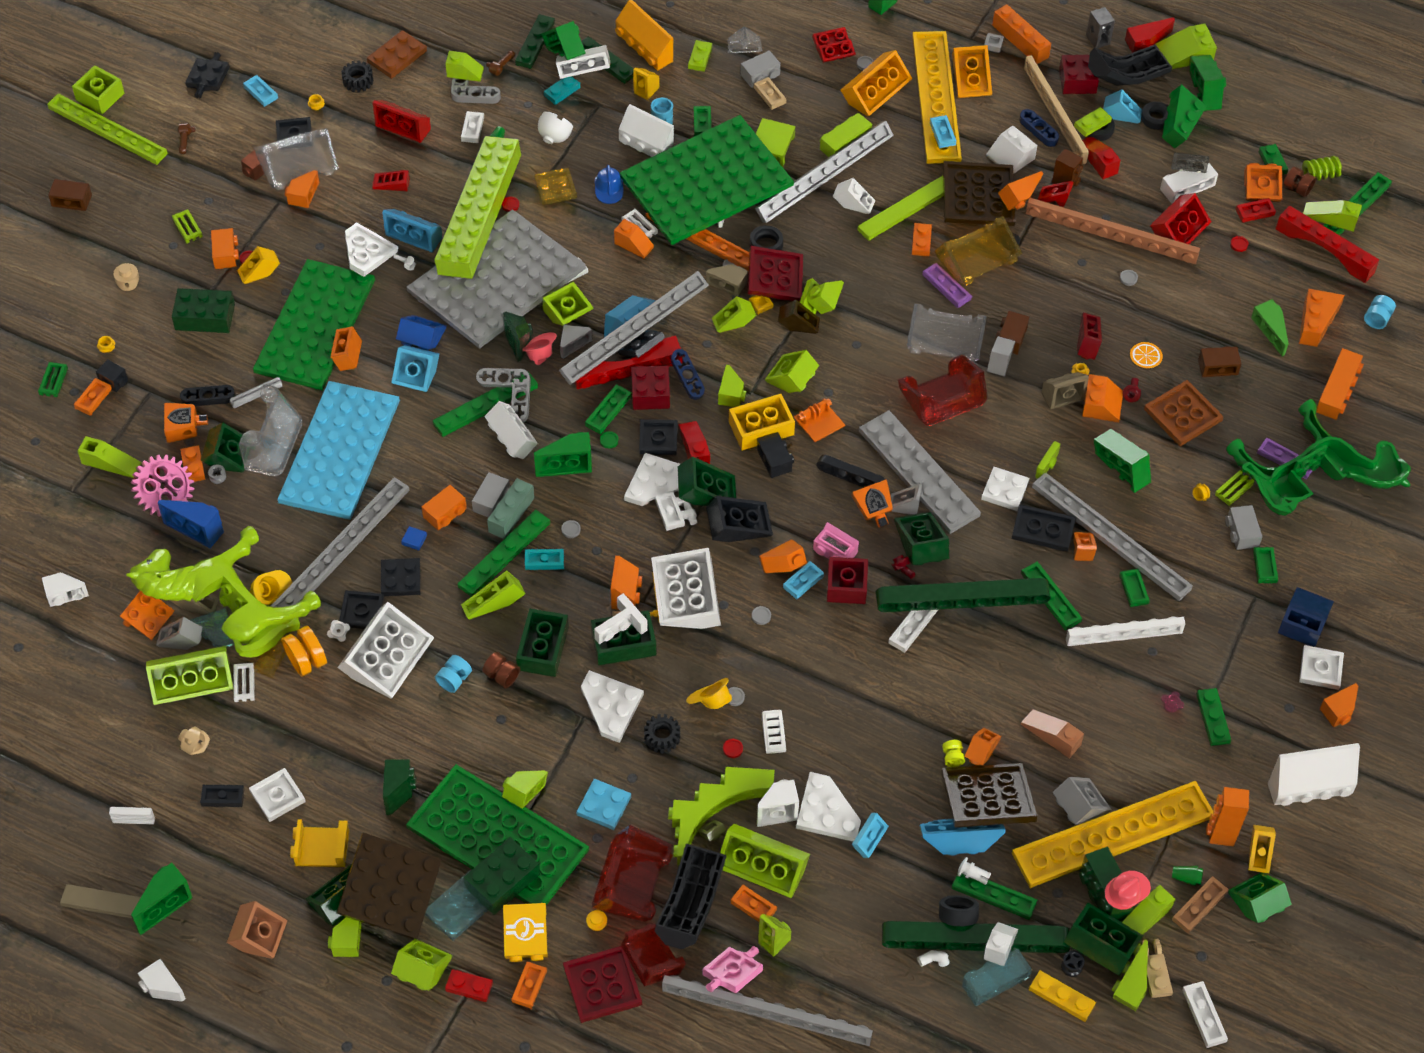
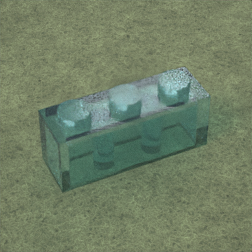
(995, 979)

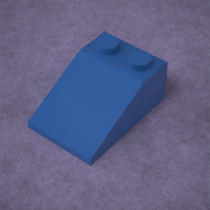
(193, 520)

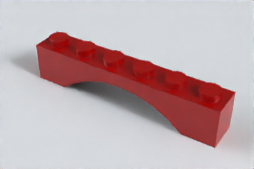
(1356, 260)
(612, 370)

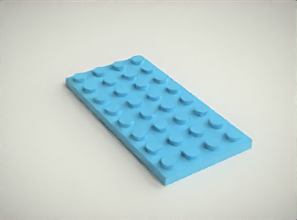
(339, 450)

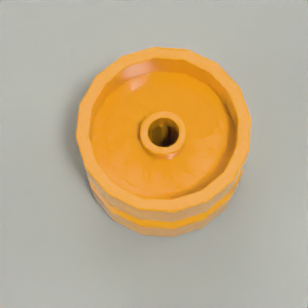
(304, 651)

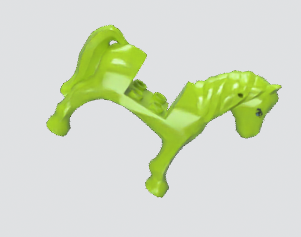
(250, 620)

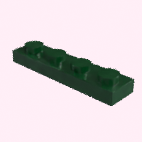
(534, 42)
(618, 67)

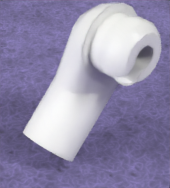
(933, 955)

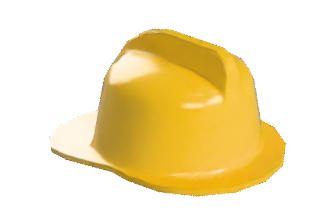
(270, 586)
(712, 696)

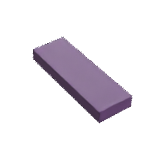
(947, 285)
(1278, 454)

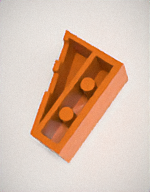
(1318, 314)

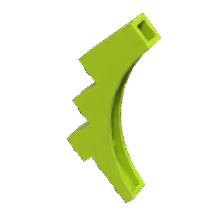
(735, 786)

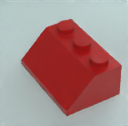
(401, 120)
(1182, 219)

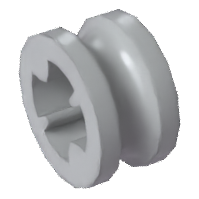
(216, 469)

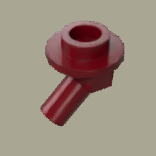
(1132, 392)
(900, 563)

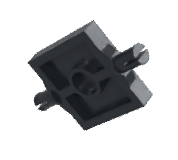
(207, 74)

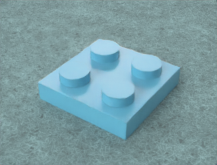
(604, 804)

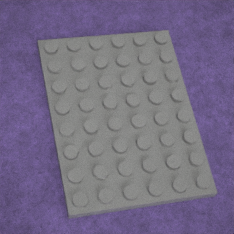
(512, 277)

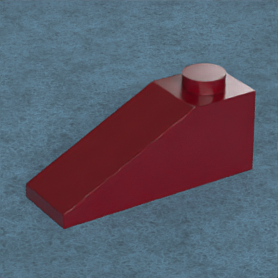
(1089, 336)

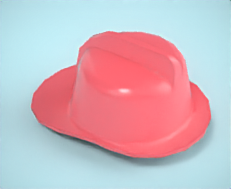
(540, 347)
(1127, 890)

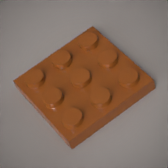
(1183, 413)

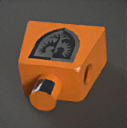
(182, 421)
(874, 502)

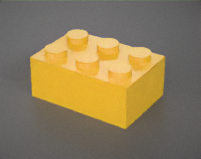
(761, 419)

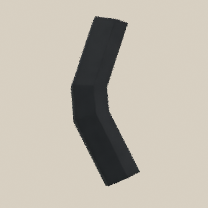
(1131, 68)
(690, 897)

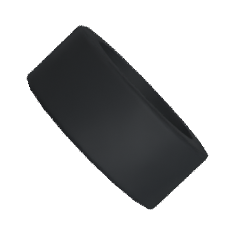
(767, 232)
(958, 910)

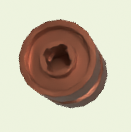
(1305, 183)
(503, 672)

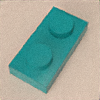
(561, 89)
(544, 559)

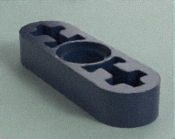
(1033, 120)
(686, 360)

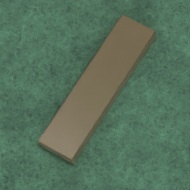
(99, 901)

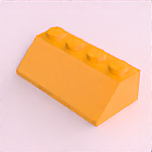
(645, 35)
(877, 83)

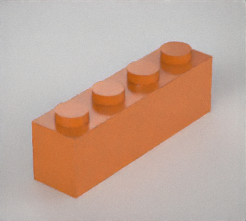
(1021, 34)
(1339, 384)
(1228, 816)

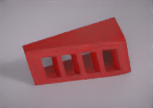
(400, 184)

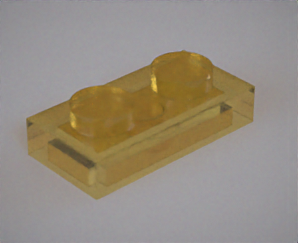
(270, 661)

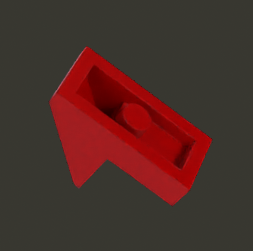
(1056, 192)

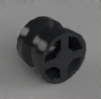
(1075, 959)

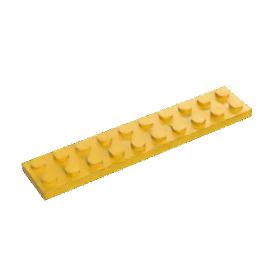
(935, 92)
(1118, 830)

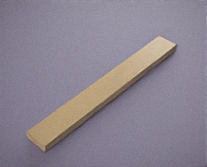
(1055, 108)

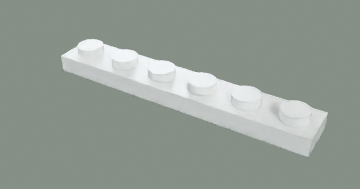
(1125, 631)

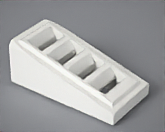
(771, 719)

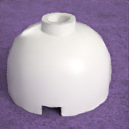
(553, 129)

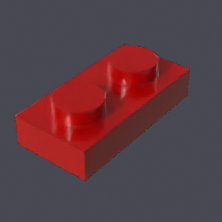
(1255, 210)
(469, 985)

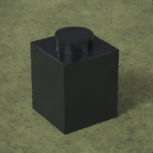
(112, 374)

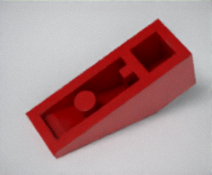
(1148, 34)
(1102, 157)
(694, 441)

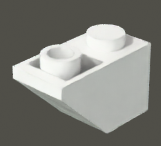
(854, 196)
(63, 588)

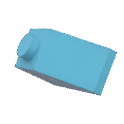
(1122, 107)

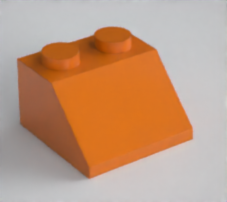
(1102, 399)
(626, 581)

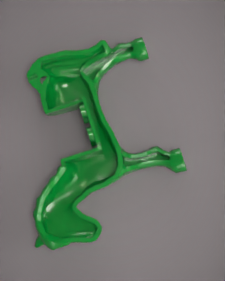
(1283, 486)

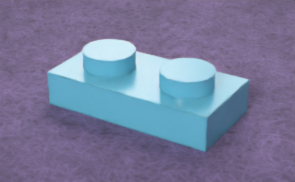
(260, 90)
(943, 131)
(803, 580)
(870, 835)

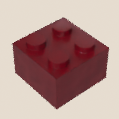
(1076, 75)
(650, 387)
(847, 580)

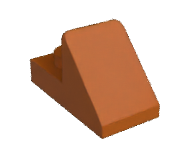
(1084, 546)

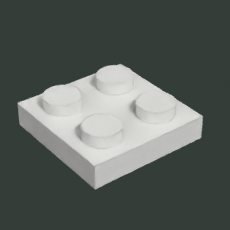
(1005, 488)
(1321, 667)
(277, 794)

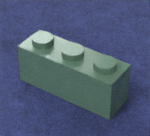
(510, 508)

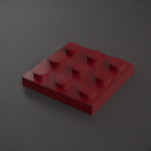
(775, 273)
(602, 984)

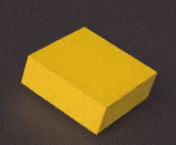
(761, 304)

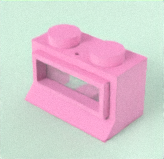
(835, 543)

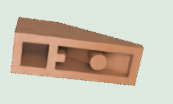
(1054, 731)

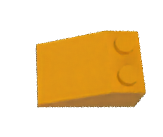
(972, 71)

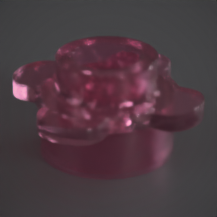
(1168, 705)

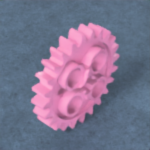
(172, 471)

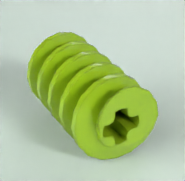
(1323, 167)

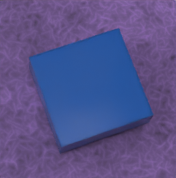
(414, 538)

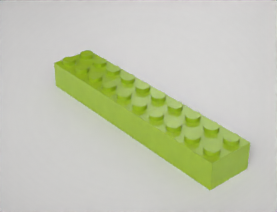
(478, 207)

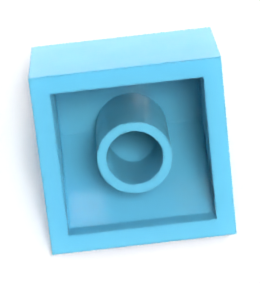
(414, 368)

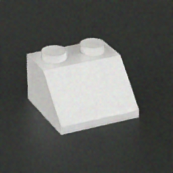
(1012, 149)
(778, 804)

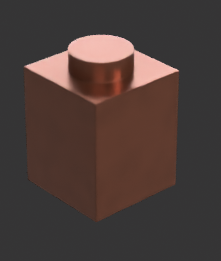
(251, 166)

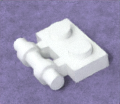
(670, 512)

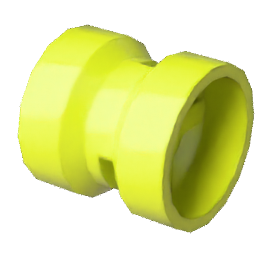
(953, 751)

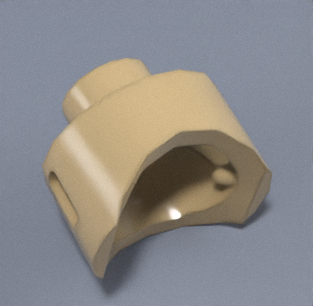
(127, 274)
(190, 738)

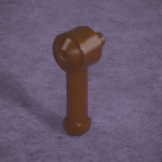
(497, 67)
(184, 130)

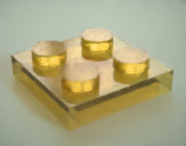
(555, 186)

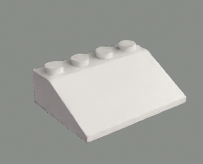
(686, 589)
(386, 651)
(1315, 774)

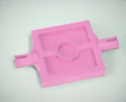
(732, 969)

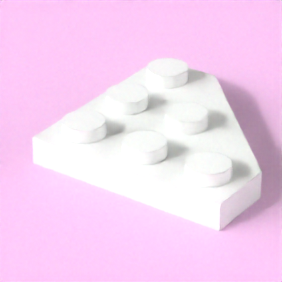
(367, 249)
(652, 478)
(610, 704)
(827, 810)

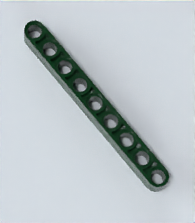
(962, 595)
(970, 938)

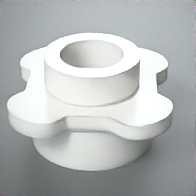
(335, 625)

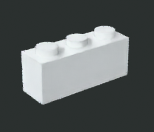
(593, 60)
(1187, 182)
(510, 430)

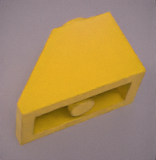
(645, 82)
(258, 265)
(1261, 848)

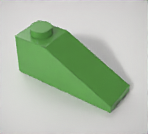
(1271, 322)

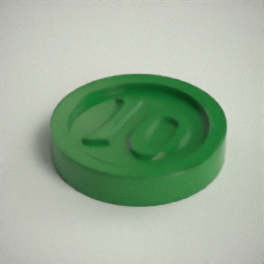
(609, 440)

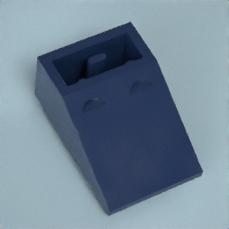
(1305, 617)

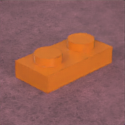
(921, 239)
(92, 396)
(192, 459)
(752, 903)
(529, 985)

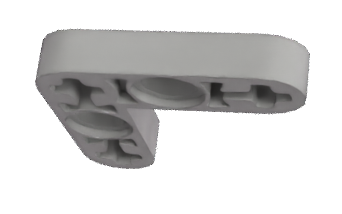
(463, 88)
(517, 386)

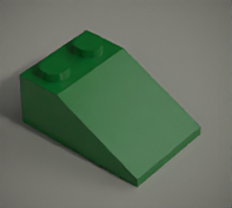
(565, 456)
(162, 897)

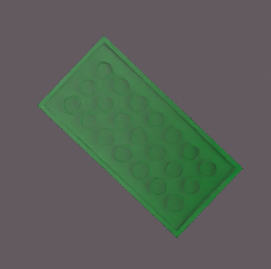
(305, 331)
(474, 819)

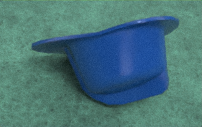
(609, 186)

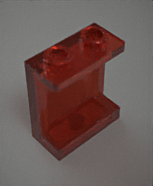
(650, 955)

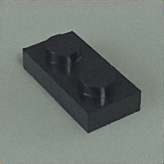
(222, 795)

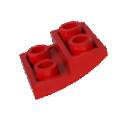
(833, 44)

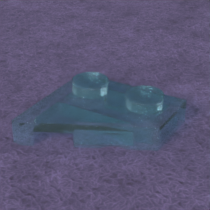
(212, 627)

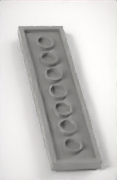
(916, 467)

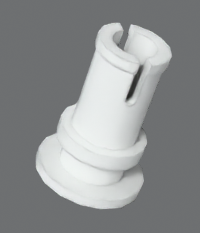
(973, 872)

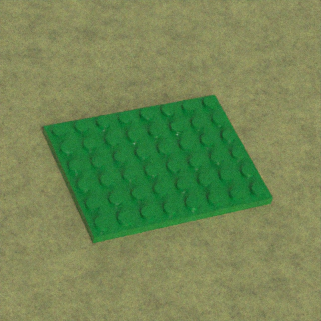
(706, 179)

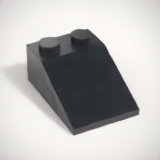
(738, 519)

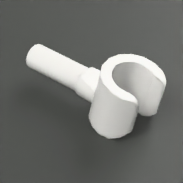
(409, 262)

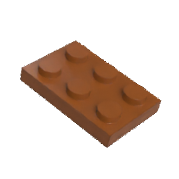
(396, 54)

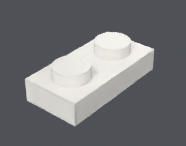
(472, 127)

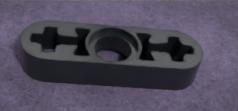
(214, 400)

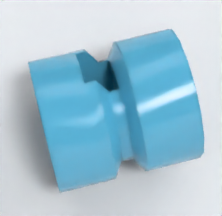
(662, 109)
(1379, 312)
(453, 673)

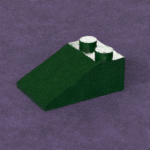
(703, 482)
(922, 538)

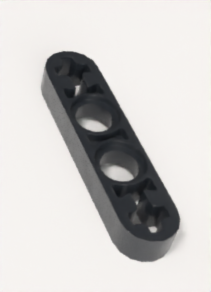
(847, 471)

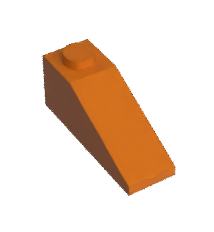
(1019, 191)

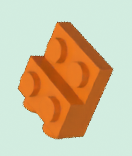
(1263, 182)

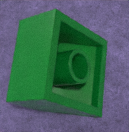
(1260, 897)

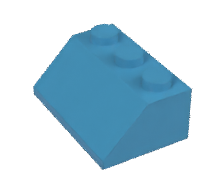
(411, 229)

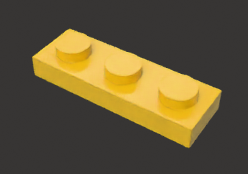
(1062, 996)

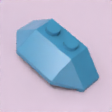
(625, 312)
(960, 840)

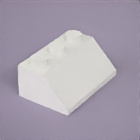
(645, 132)

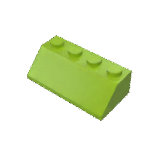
(189, 675)
(763, 860)

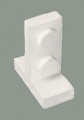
(621, 621)

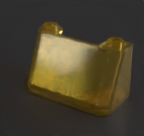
(979, 251)

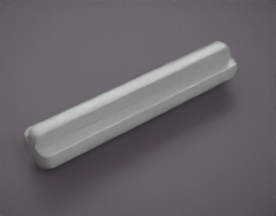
(253, 393)

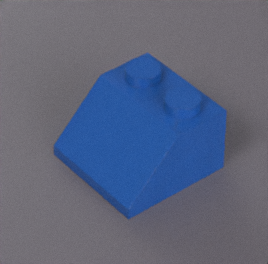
(420, 332)

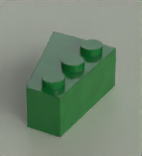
(564, 41)
(1208, 80)
(1182, 116)
(1125, 457)

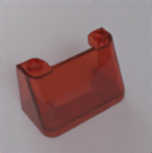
(947, 395)
(631, 874)

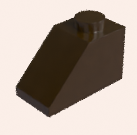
(798, 318)

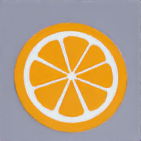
(1146, 355)

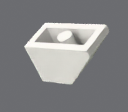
(1000, 943)
(160, 982)

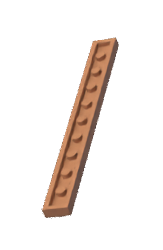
(1112, 231)

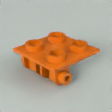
(819, 420)
(146, 614)

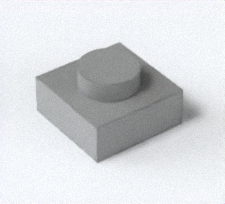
(994, 42)

